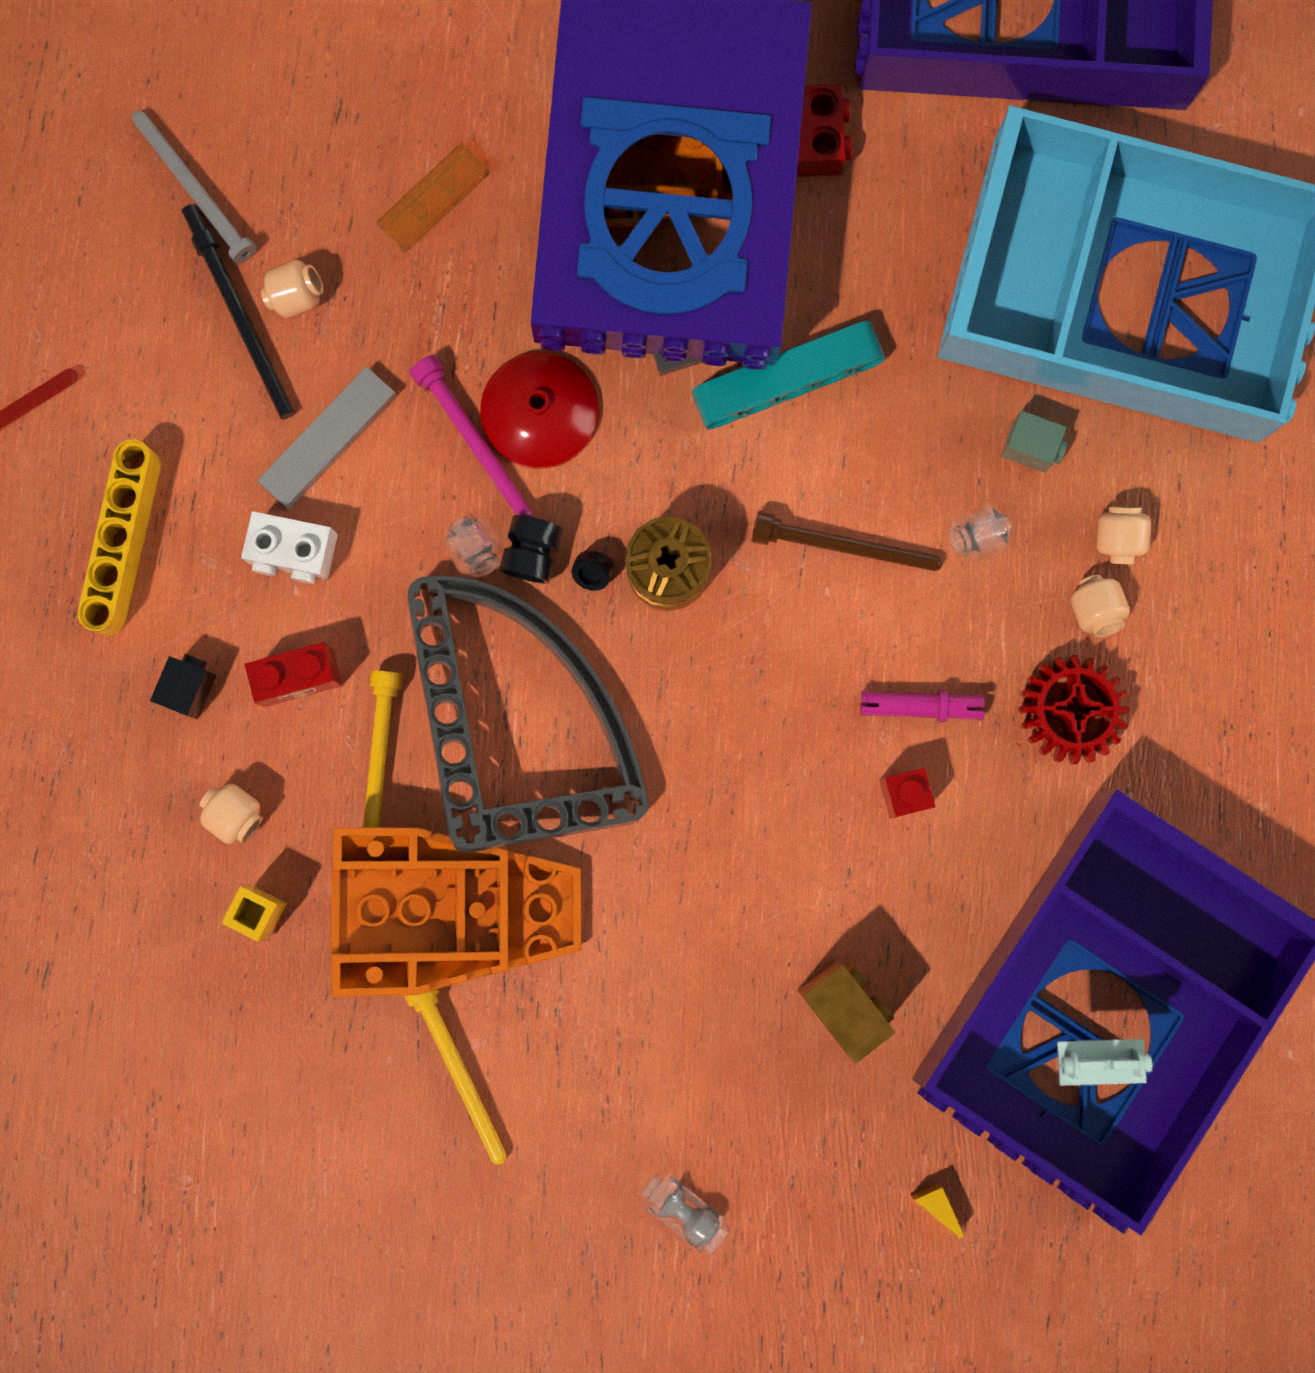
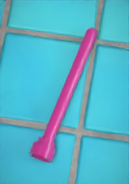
(430, 376)

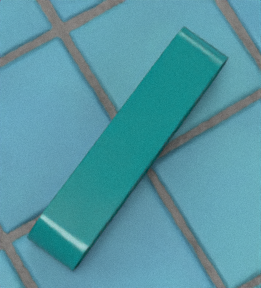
(792, 375)

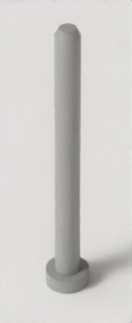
(240, 248)

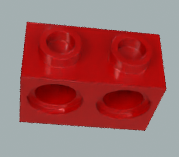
(823, 130)

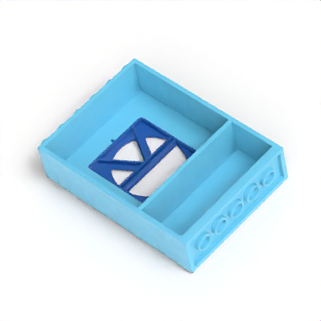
(1073, 198)

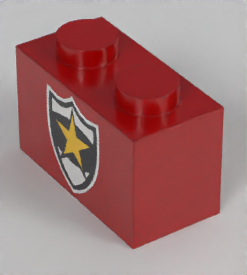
(293, 674)

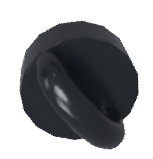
(592, 570)

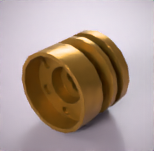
(657, 584)

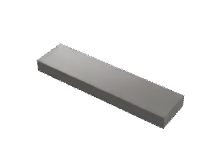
(327, 437)

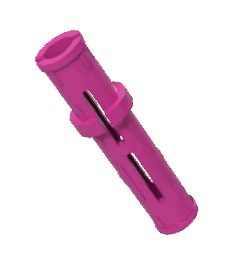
(922, 705)

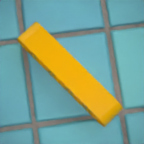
(114, 519)

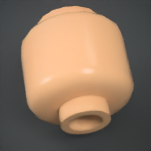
(292, 288)
(1123, 534)
(1100, 606)
(230, 813)

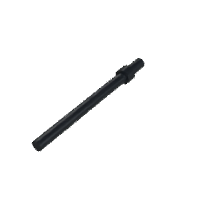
(206, 246)

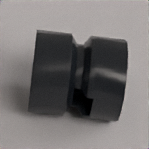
(531, 549)

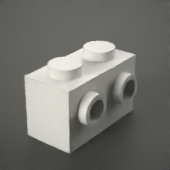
(289, 547)

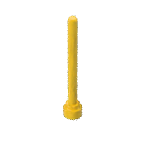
(384, 688)
(427, 1005)

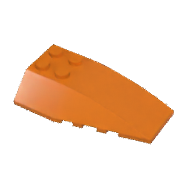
(431, 917)

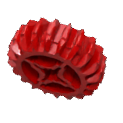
(1108, 709)

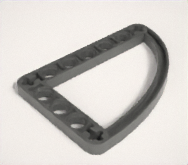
(458, 731)

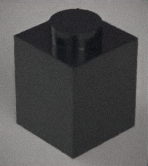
(183, 685)

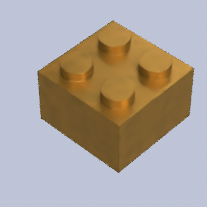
(847, 1011)

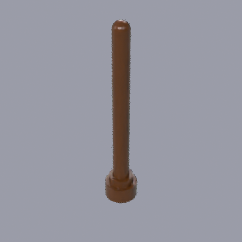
(770, 529)

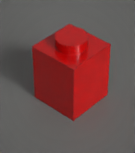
(907, 793)

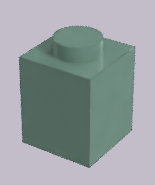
(1035, 442)

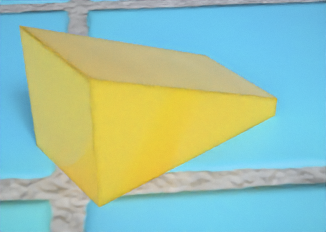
(936, 1203)

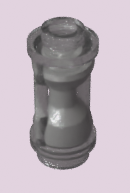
(701, 1226)

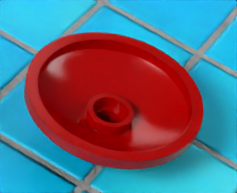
(543, 435)

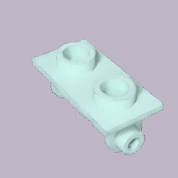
(1103, 1062)

